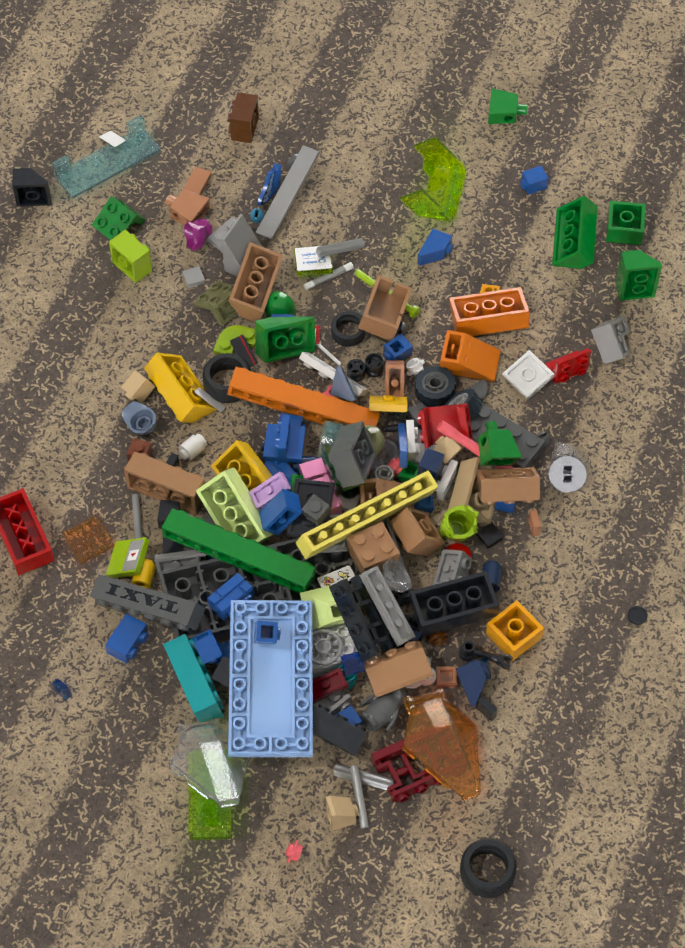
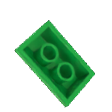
(637, 275)

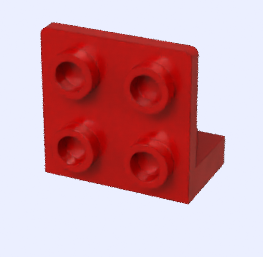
(569, 365)

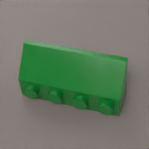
(575, 234)

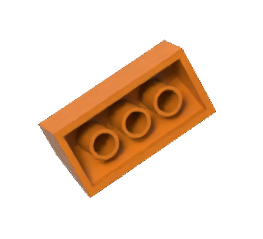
(490, 312)

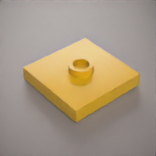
(388, 403)

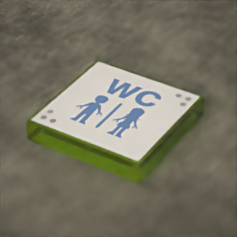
(309, 263)

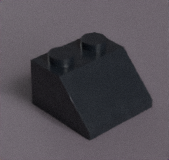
(30, 188)

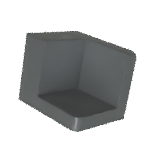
(412, 413)

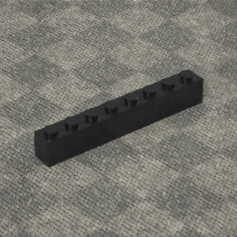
(325, 725)

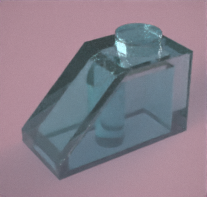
(328, 435)

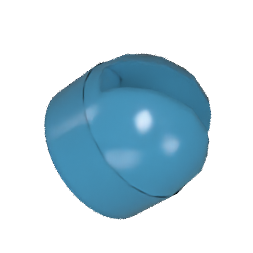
(260, 215)

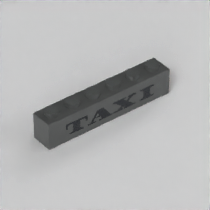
(147, 602)

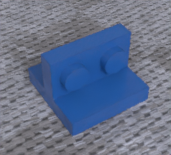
(284, 442)

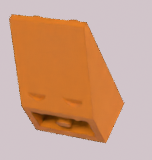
(469, 357)

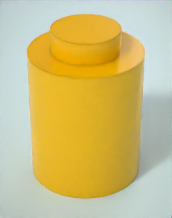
(146, 575)

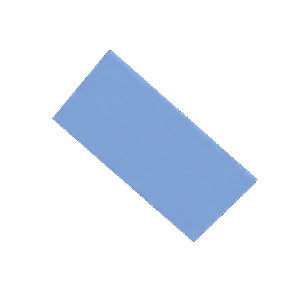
(271, 682)

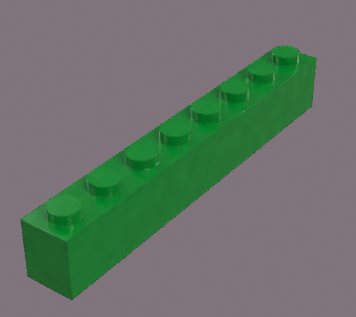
(239, 551)

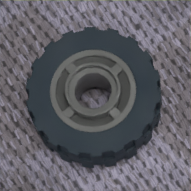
(438, 377)

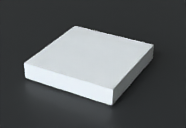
(528, 374)

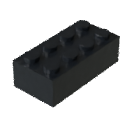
(454, 603)

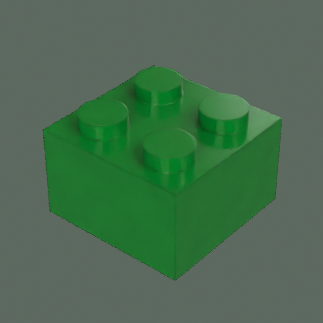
(625, 222)

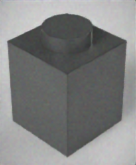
(316, 510)

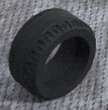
(217, 364)
(486, 889)

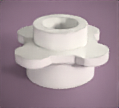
(414, 366)

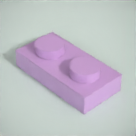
(267, 490)

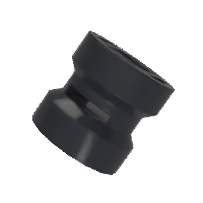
(374, 365)

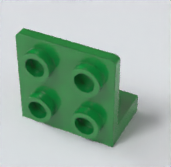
(116, 218)

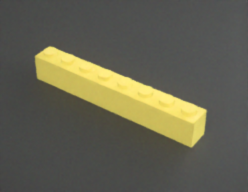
(366, 514)

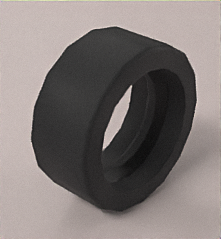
(344, 340)

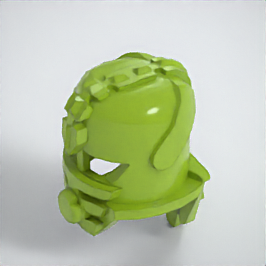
(459, 523)

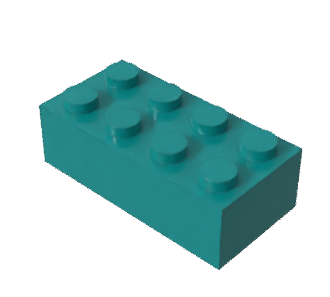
(194, 678)

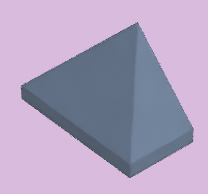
(341, 386)

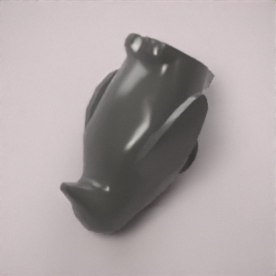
(382, 710)

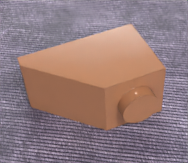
(394, 378)

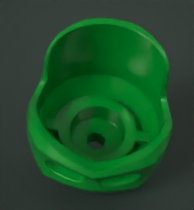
(280, 304)

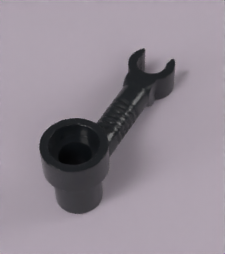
(468, 655)

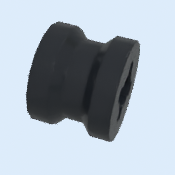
(356, 365)

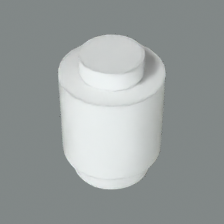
(192, 447)

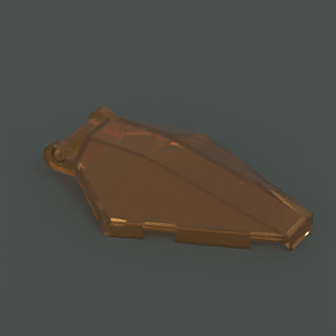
(443, 742)

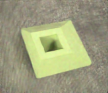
(324, 608)

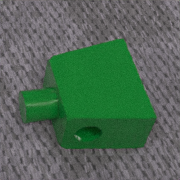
(504, 107)
(497, 446)

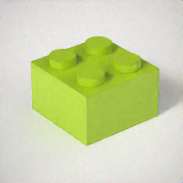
(130, 256)

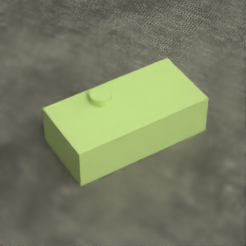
(232, 506)

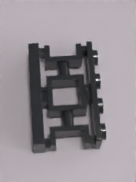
(363, 635)

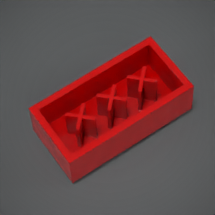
(23, 533)

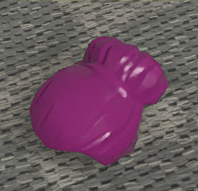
(196, 233)

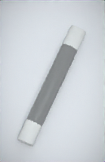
(326, 277)

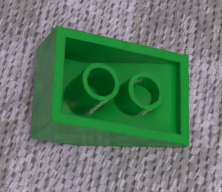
(284, 337)

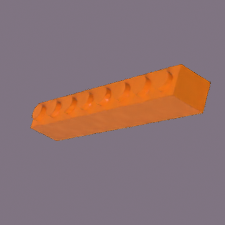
(297, 400)

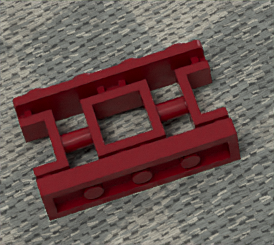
(420, 782)

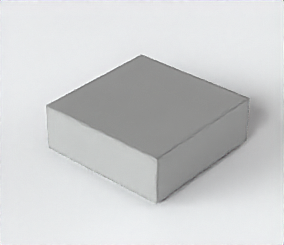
(193, 277)

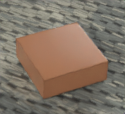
(534, 523)
(446, 676)

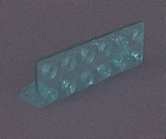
(107, 161)

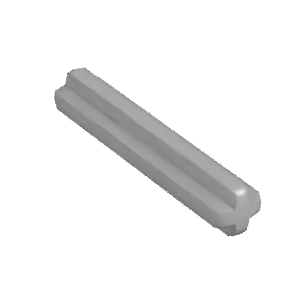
(340, 247)
(366, 777)

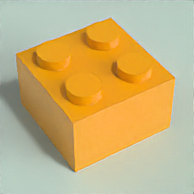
(514, 630)

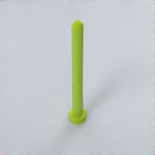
(413, 311)

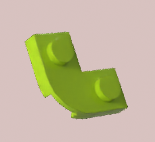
(223, 343)

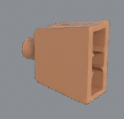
(188, 206)

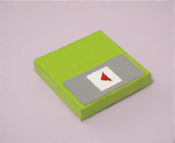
(127, 557)

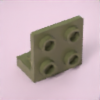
(216, 300)

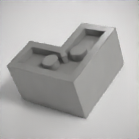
(610, 339)

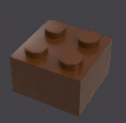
(243, 117)

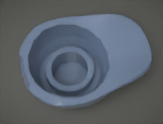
(139, 418)

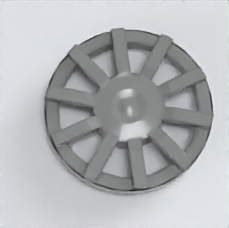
(323, 647)

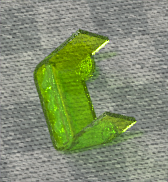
(444, 185)

